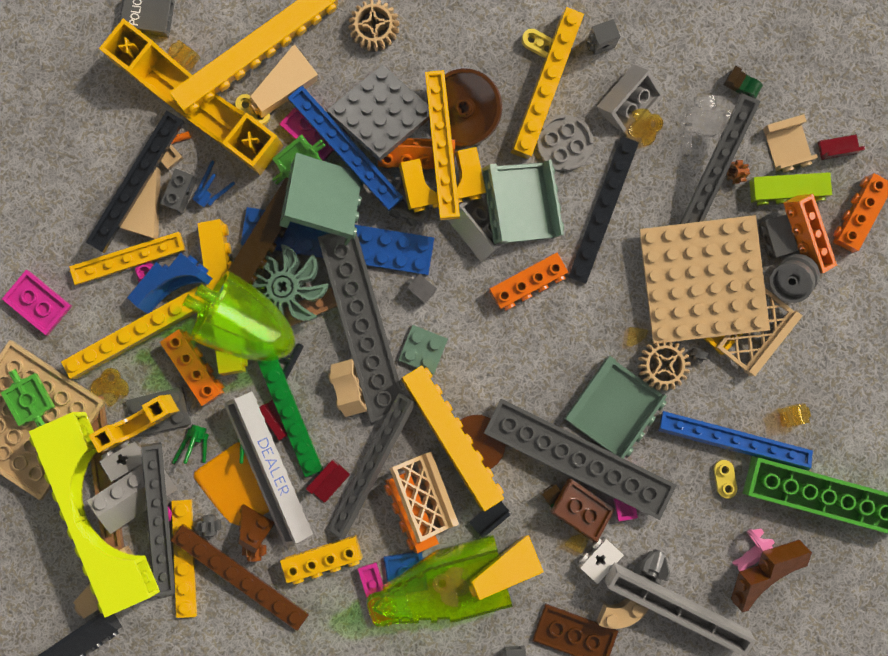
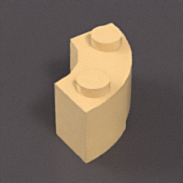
(347, 388)
(621, 614)

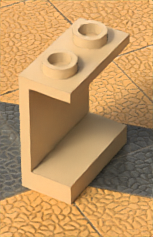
(788, 144)

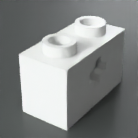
(598, 570)

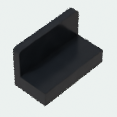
(490, 519)

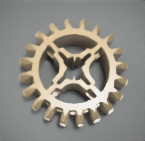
(366, 25)
(677, 354)

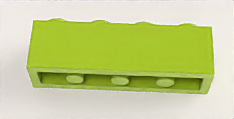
(785, 187)

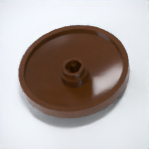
(472, 106)

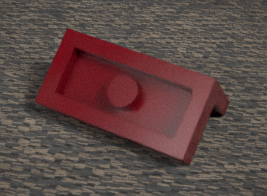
(839, 147)
(273, 419)
(328, 481)

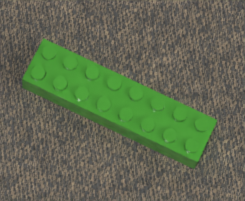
(817, 494)

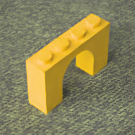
(469, 184)
(122, 431)

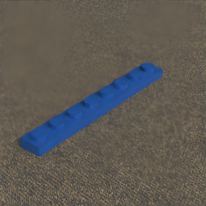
(345, 148)
(736, 441)

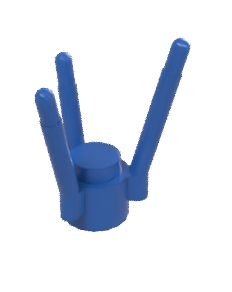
(201, 195)

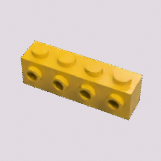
(321, 559)

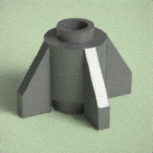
(653, 566)

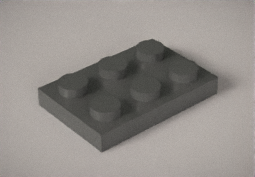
(177, 420)

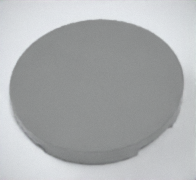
(565, 142)

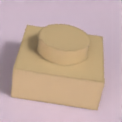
(171, 158)

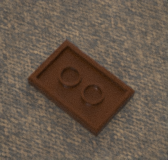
(582, 510)

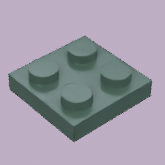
(423, 349)

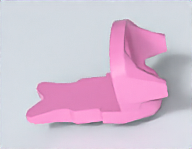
(753, 555)

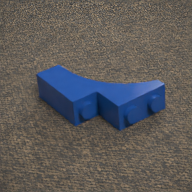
(165, 279)

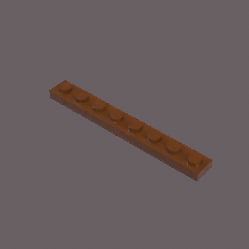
(240, 577)

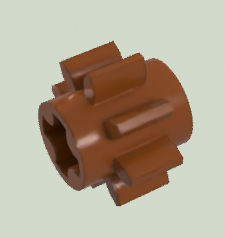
(738, 172)
(254, 556)

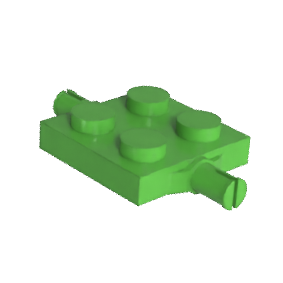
(286, 156)
(27, 399)

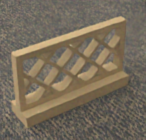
(769, 345)
(434, 491)

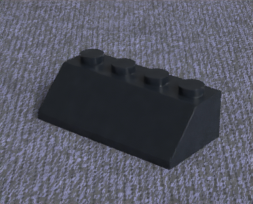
(86, 637)

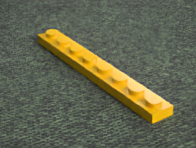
(442, 145)

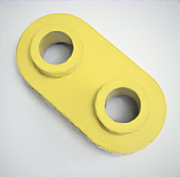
(540, 41)
(245, 98)
(725, 479)

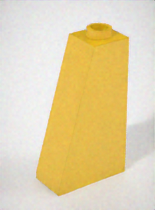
(508, 569)

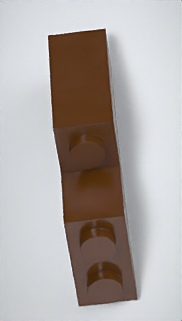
(772, 566)

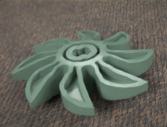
(293, 284)

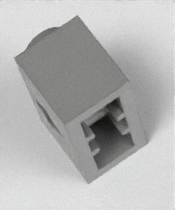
(116, 470)

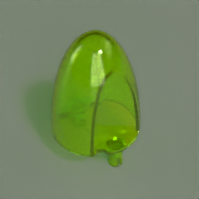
(240, 321)

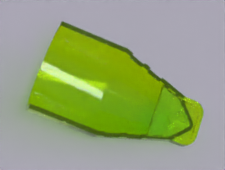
(412, 595)

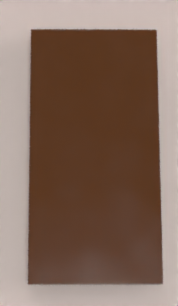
(573, 633)

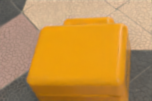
(231, 484)

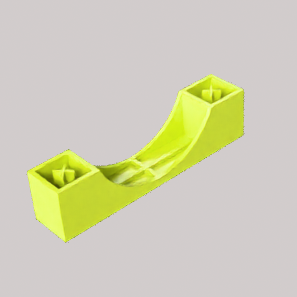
(114, 576)

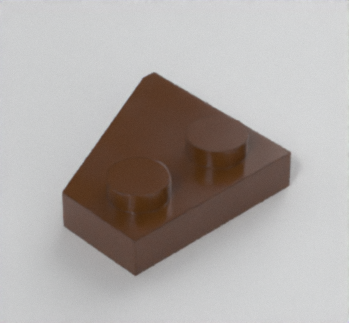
(253, 528)

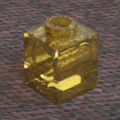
(183, 55)
(794, 415)

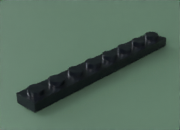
(135, 181)
(603, 209)

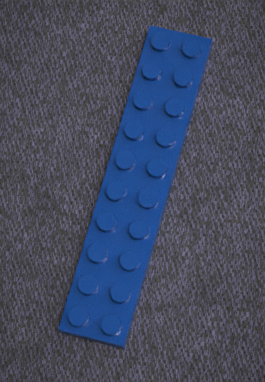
(379, 246)

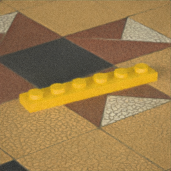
(127, 258)
(183, 562)

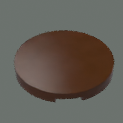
(489, 448)

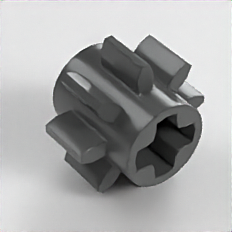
(209, 525)

